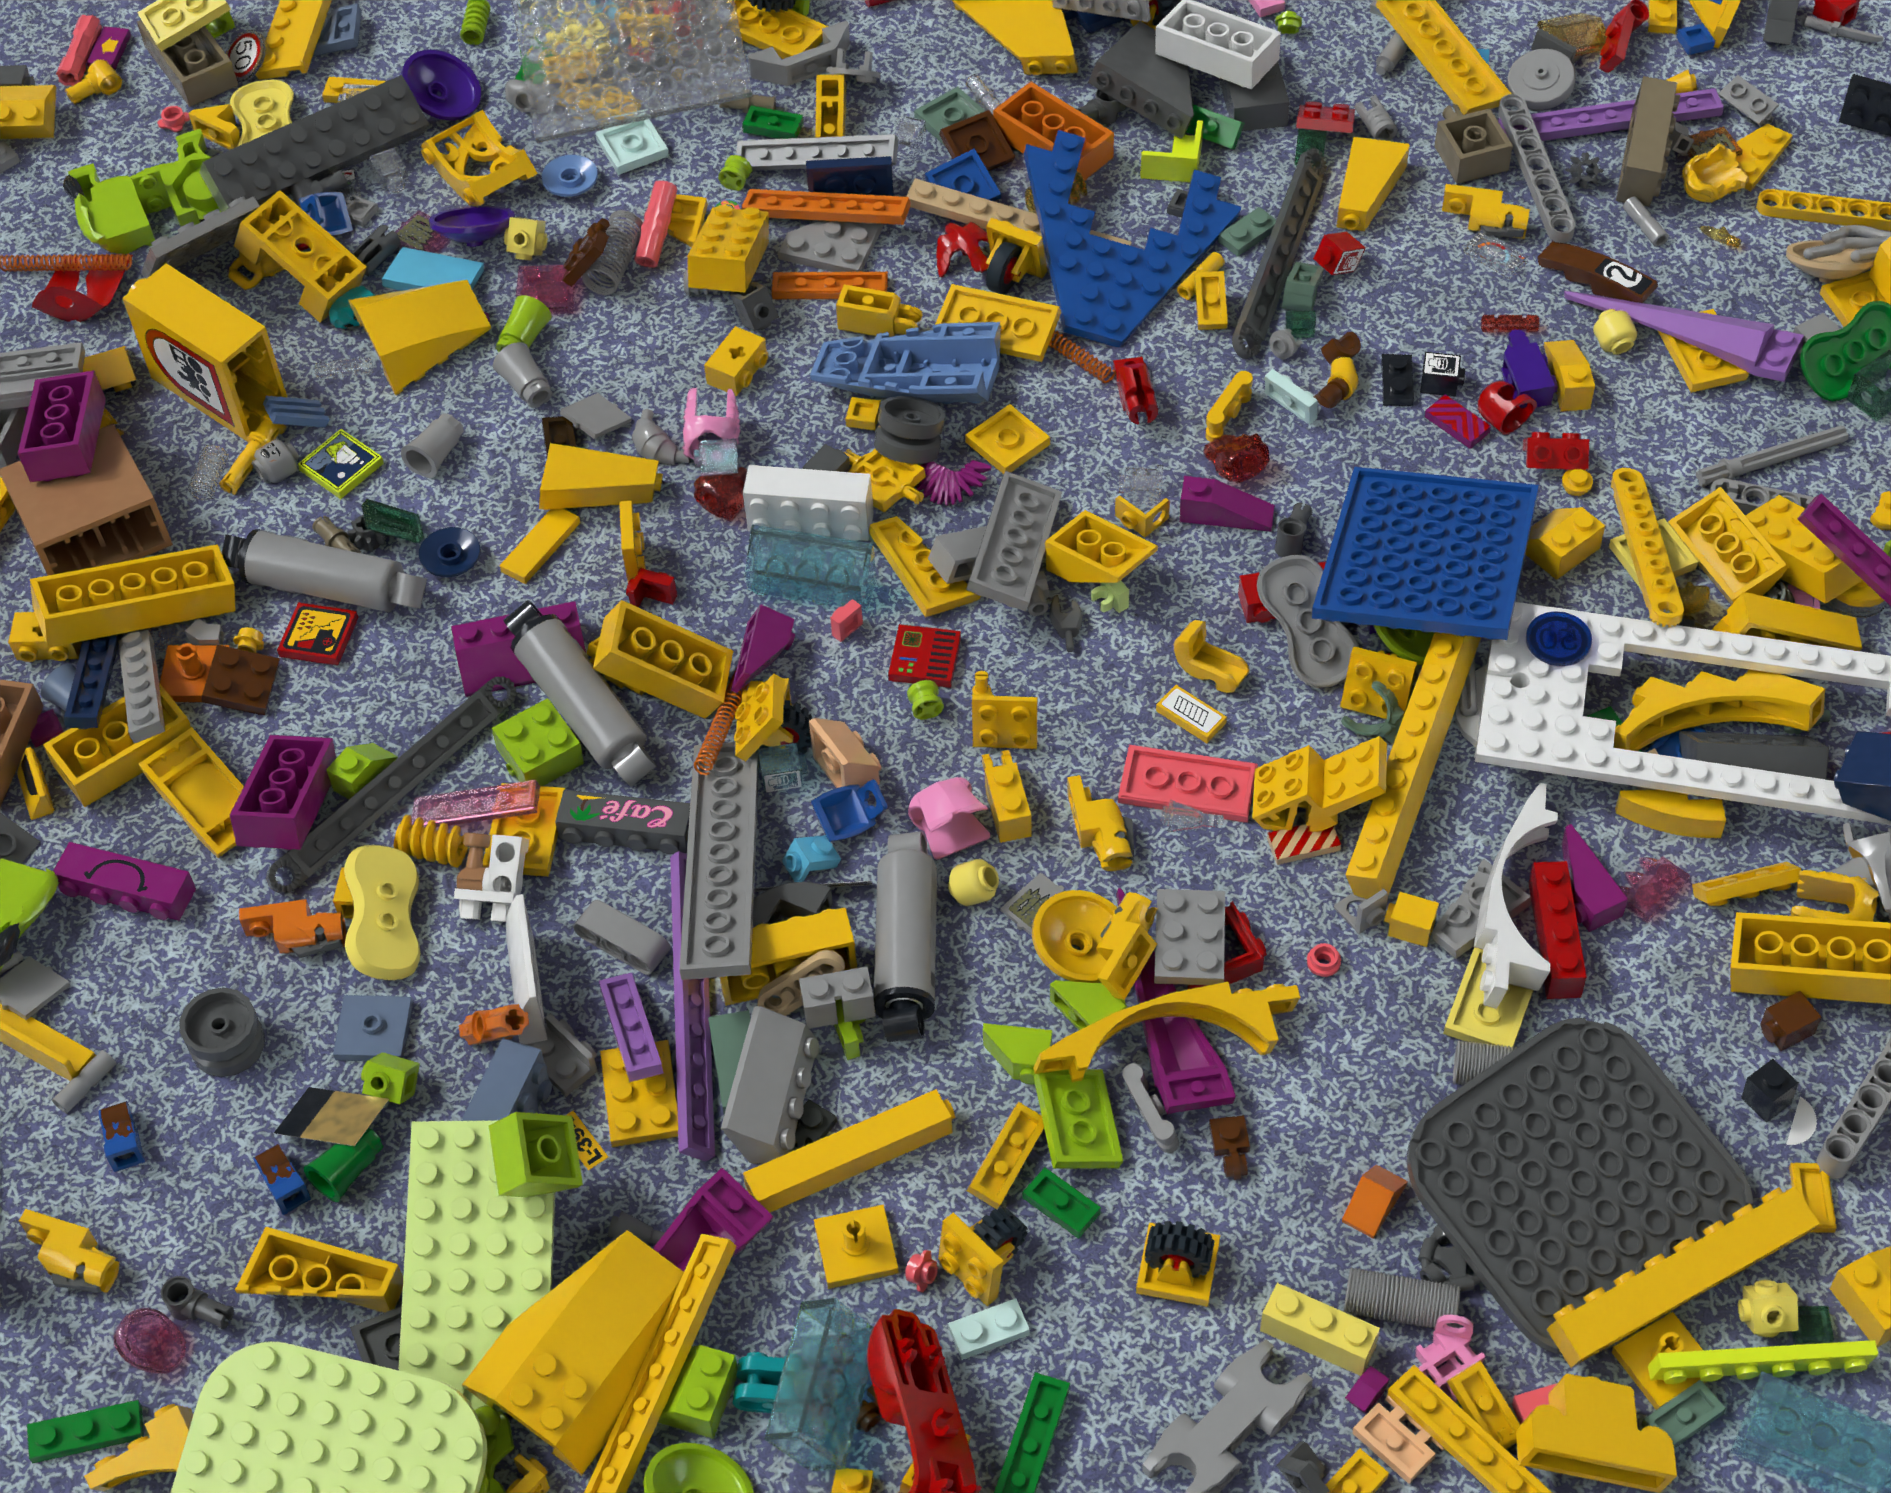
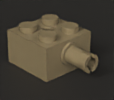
(1472, 144)

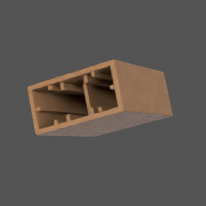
(91, 516)

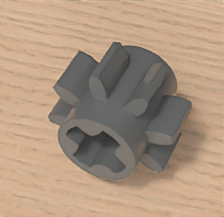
(1592, 170)
(363, 537)

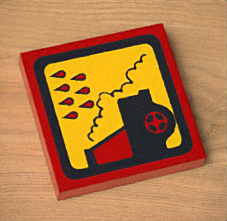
(317, 633)

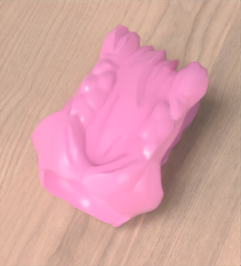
(695, 425)

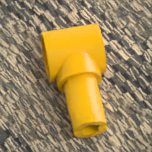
(100, 78)

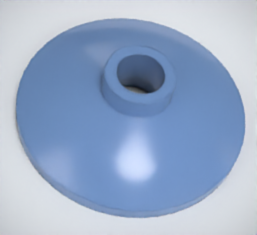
(569, 175)

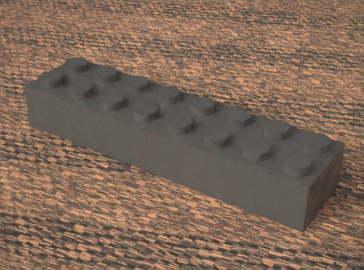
(316, 144)

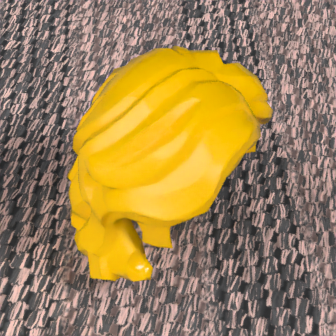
(1713, 175)

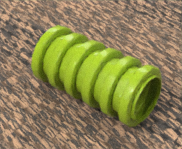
(475, 20)

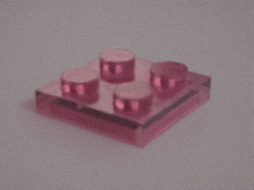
(546, 285)

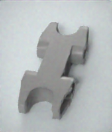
(1246, 1404)

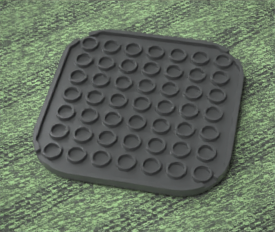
(1569, 1170)

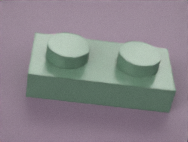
(1247, 231)
(1686, 1413)

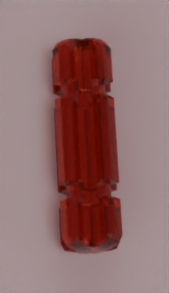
(1507, 323)

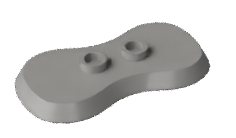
(1316, 648)

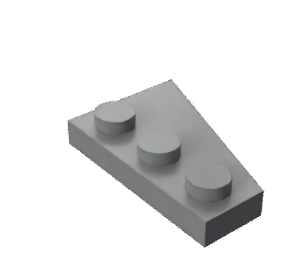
(1459, 924)

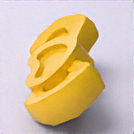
(1882, 515)

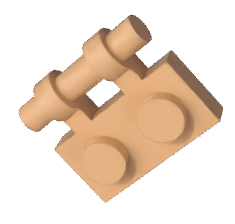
(1395, 1442)

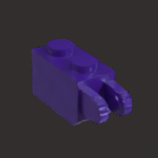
(1528, 370)

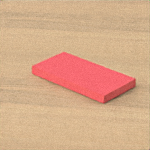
(1199, 781)

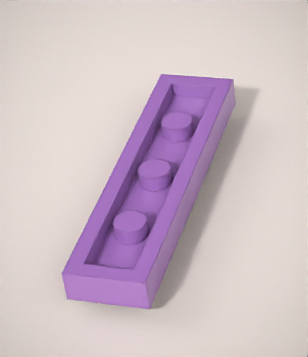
(630, 1027)

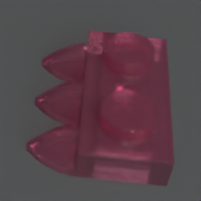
(1655, 888)

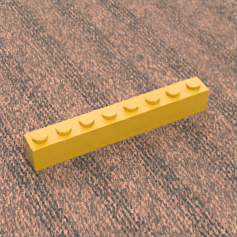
(1682, 1276)

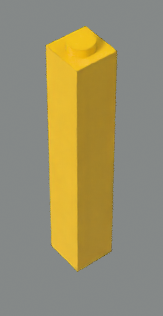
(850, 1151)

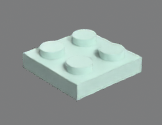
(632, 145)

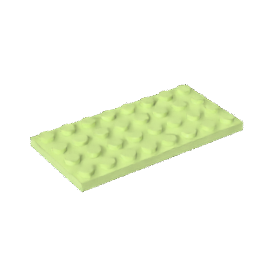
(468, 1253)

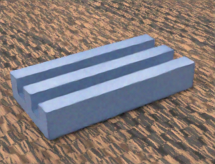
(295, 411)

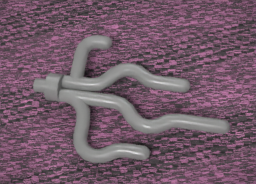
(1842, 239)

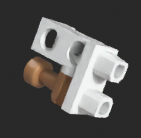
(491, 884)

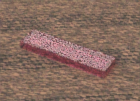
(478, 804)

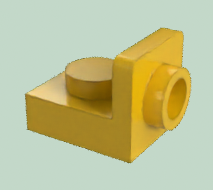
(534, 1477)

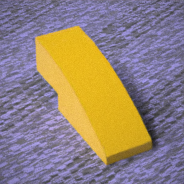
(1673, 812)

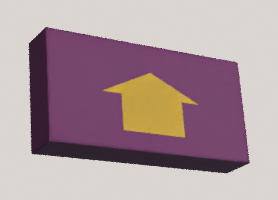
(110, 45)

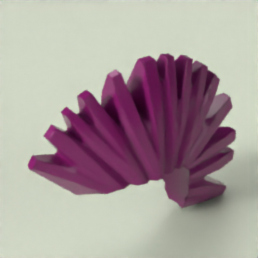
(948, 485)

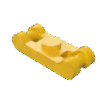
(1228, 404)

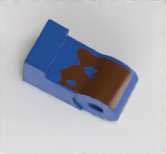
(120, 1136)
(281, 1179)

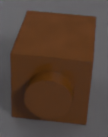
(1790, 1021)

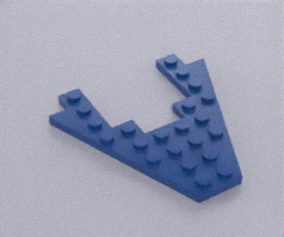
(1102, 283)

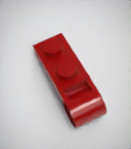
(1619, 33)

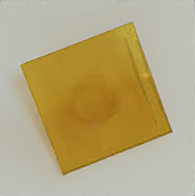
(1579, 30)

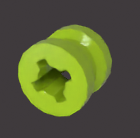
(735, 172)
(925, 699)

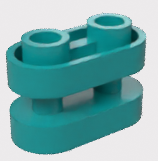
(761, 1382)

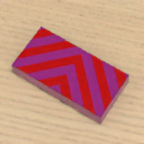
(1457, 421)

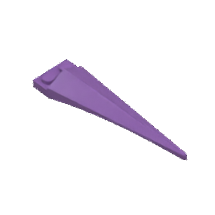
(1741, 342)

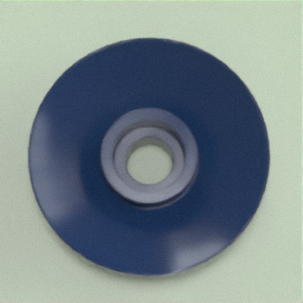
(448, 543)

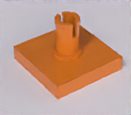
(187, 671)

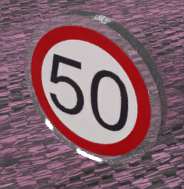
(247, 54)

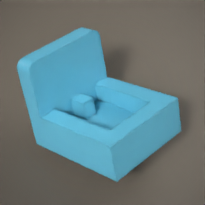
(809, 855)

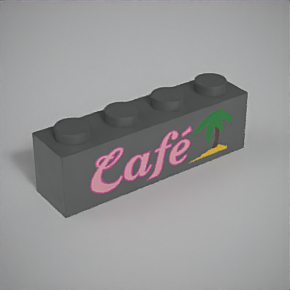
(623, 821)

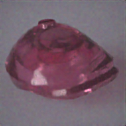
(150, 1341)

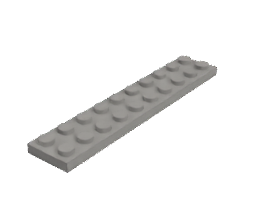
(720, 867)

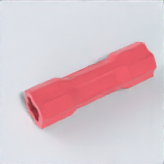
(74, 63)

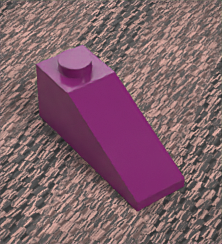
(1219, 504)
(763, 641)
(1594, 891)

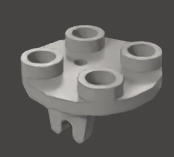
(862, 75)

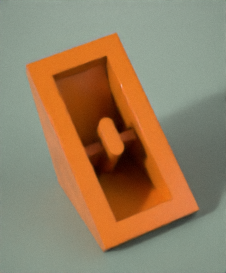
(1373, 1200)

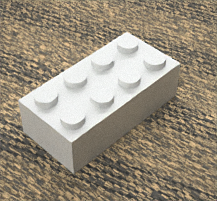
(1218, 43)
(809, 501)

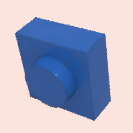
(1695, 39)

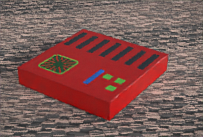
(924, 655)

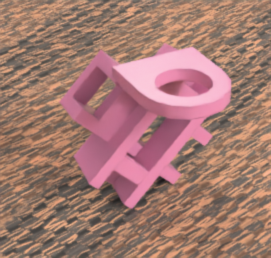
(1446, 1345)

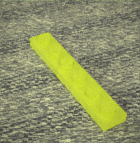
(1749, 1362)

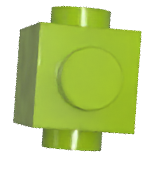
(390, 1077)

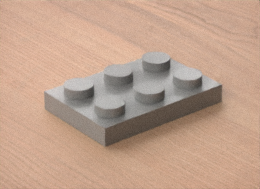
(1190, 937)

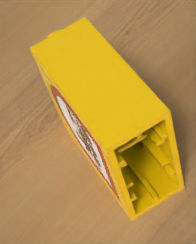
(204, 349)

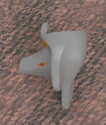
(1870, 861)

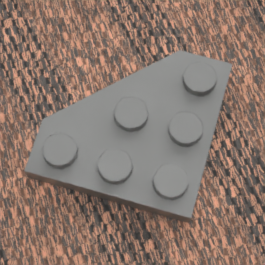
(831, 245)

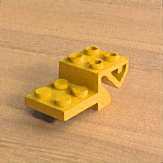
(1318, 785)

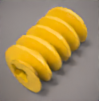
(429, 842)

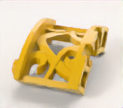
(507, 164)

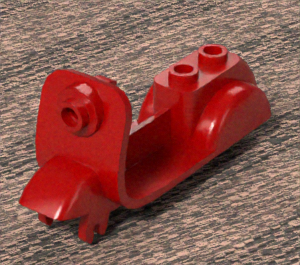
(918, 1394)

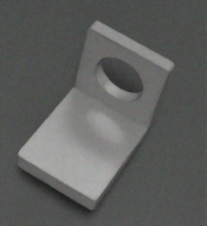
(1369, 912)

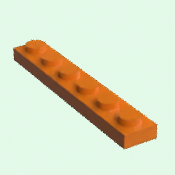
(829, 206)

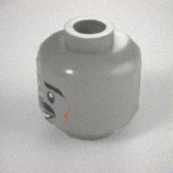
(275, 461)

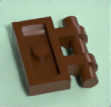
(586, 252)

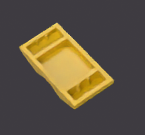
(197, 787)

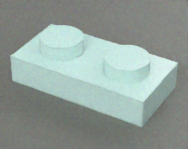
(1291, 396)
(989, 1329)

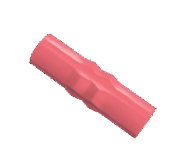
(655, 224)

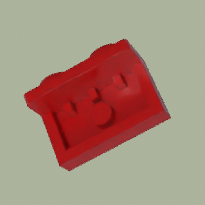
(1556, 453)

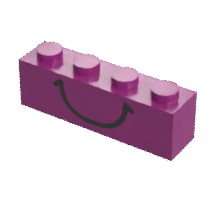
(124, 881)

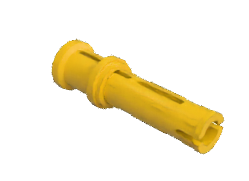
(243, 465)

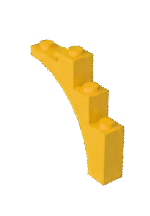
(1709, 699)
(146, 1455)

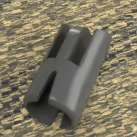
(377, 248)

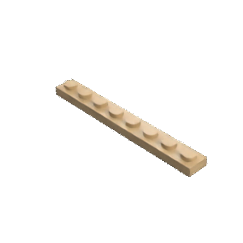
(974, 209)

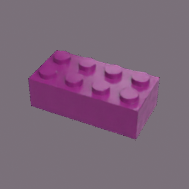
(62, 426)
(283, 792)

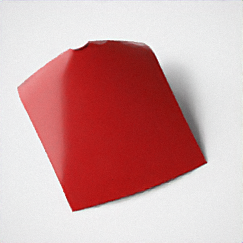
(61, 293)

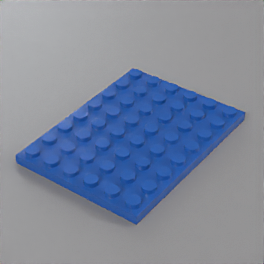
(1427, 553)

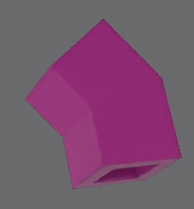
(1367, 1389)

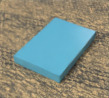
(421, 269)

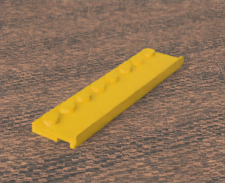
(293, 37)

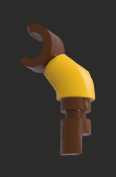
(1343, 371)

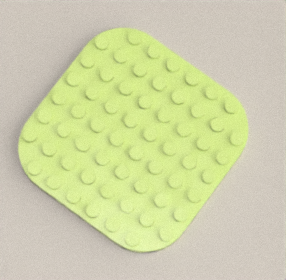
(328, 1424)

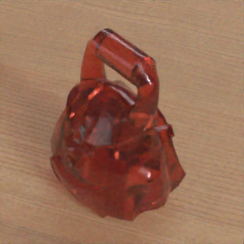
(1238, 457)
(721, 493)

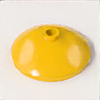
(1070, 920)

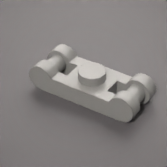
(1150, 1108)

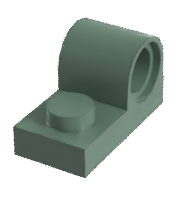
(1302, 287)

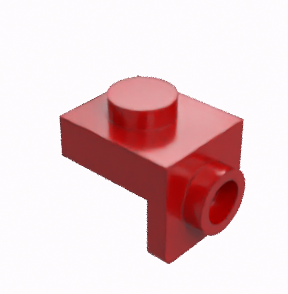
(653, 586)

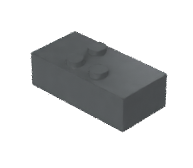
(1262, 106)

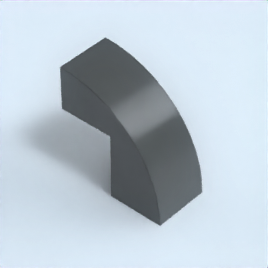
(1780, 21)
(791, 901)

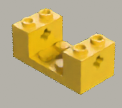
(324, 271)

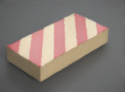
(1302, 843)

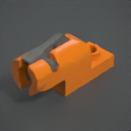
(295, 927)

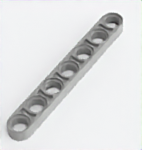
(1536, 177)

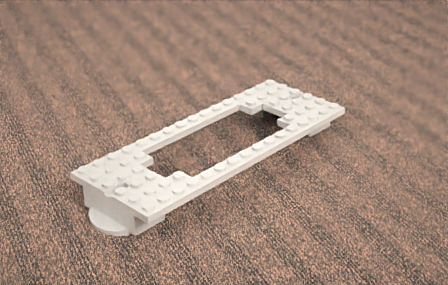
(1536, 720)

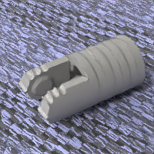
(1377, 120)

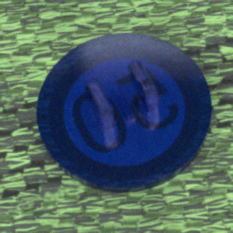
(1558, 638)

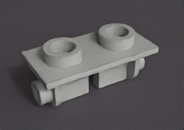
(1749, 100)

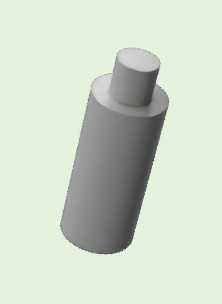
(1391, 54)

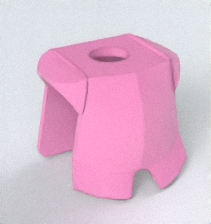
(947, 816)

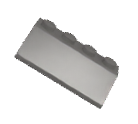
(770, 1086)

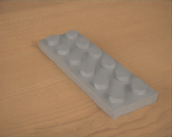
(1014, 541)

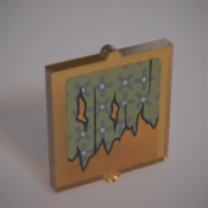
(1707, 140)

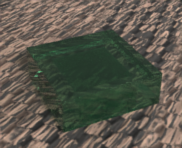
(1301, 323)
(1813, 1326)

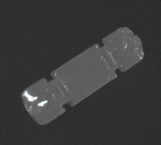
(343, 368)

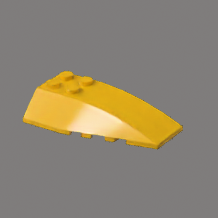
(579, 1349)

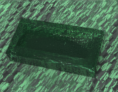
(392, 521)

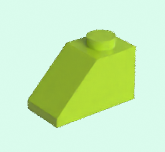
(357, 767)
(1084, 1002)
(1016, 1048)

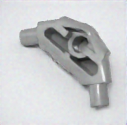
(654, 443)

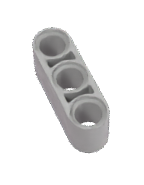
(622, 937)

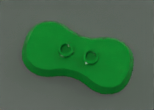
(1834, 357)

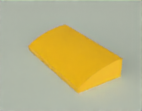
(1728, 546)

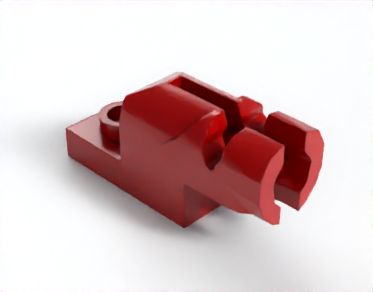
(1135, 388)

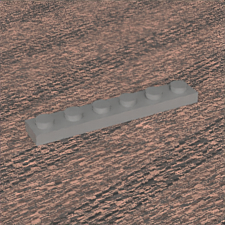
(794, 152)
(141, 686)

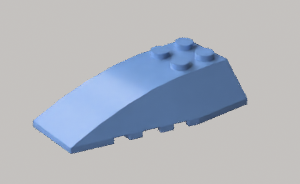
(937, 365)

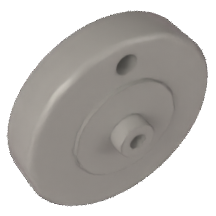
(1542, 78)

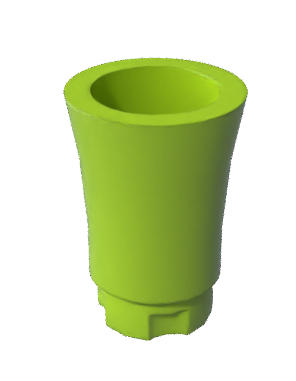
(525, 322)

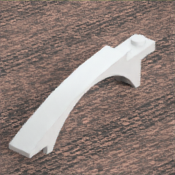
(1505, 951)

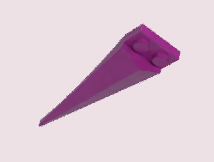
(1179, 1053)
(718, 1210)

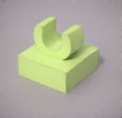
(1115, 596)

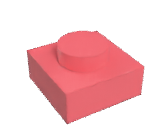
(846, 620)

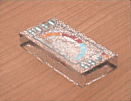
(1495, 254)

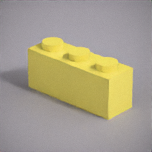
(1319, 1329)

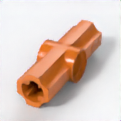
(494, 1024)

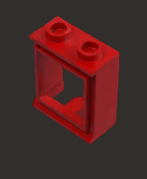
(1252, 960)

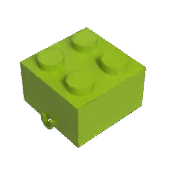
(538, 744)

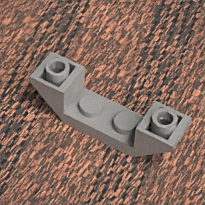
(768, 66)

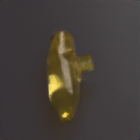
(1721, 235)

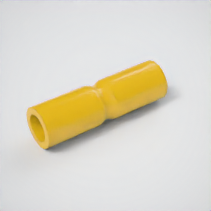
(1213, 262)

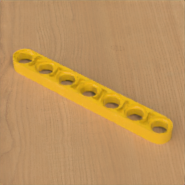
(1814, 213)

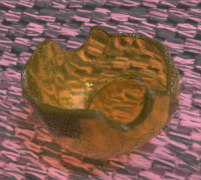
(1694, 598)

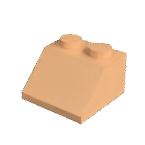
(842, 753)

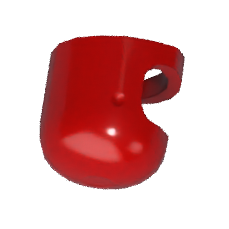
(1500, 409)

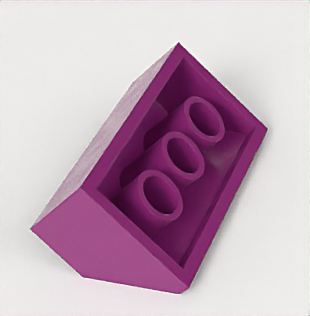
(486, 653)

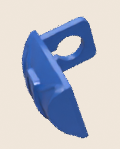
(328, 211)
(846, 810)

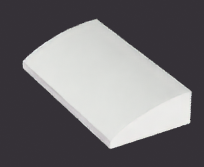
(525, 971)

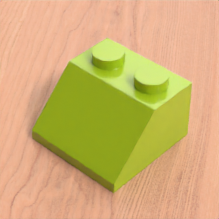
(535, 1154)
(701, 1391)

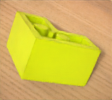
(1175, 165)

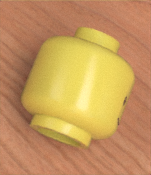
(1615, 331)
(973, 882)

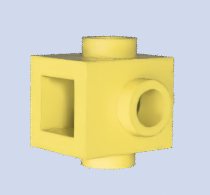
(525, 237)
(1769, 1308)

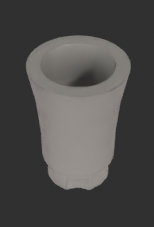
(523, 374)
(432, 446)

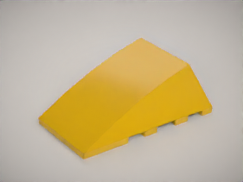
(420, 327)

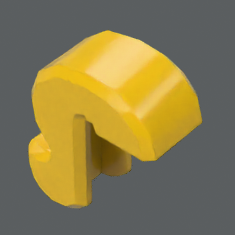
(1208, 661)

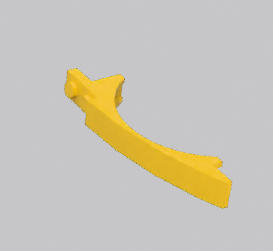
(1242, 1013)

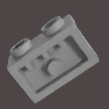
(566, 1057)

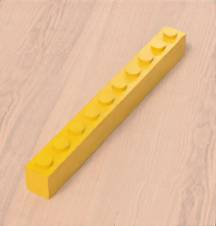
(1411, 764)

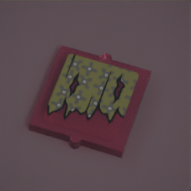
(418, 235)

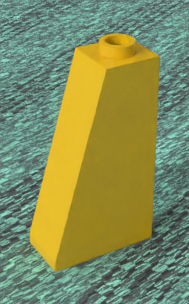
(1369, 179)
(596, 478)

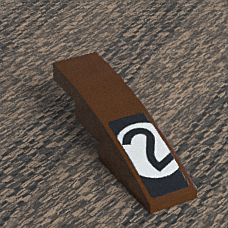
(1603, 273)

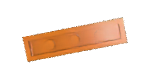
(823, 284)

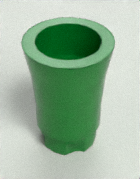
(341, 1165)

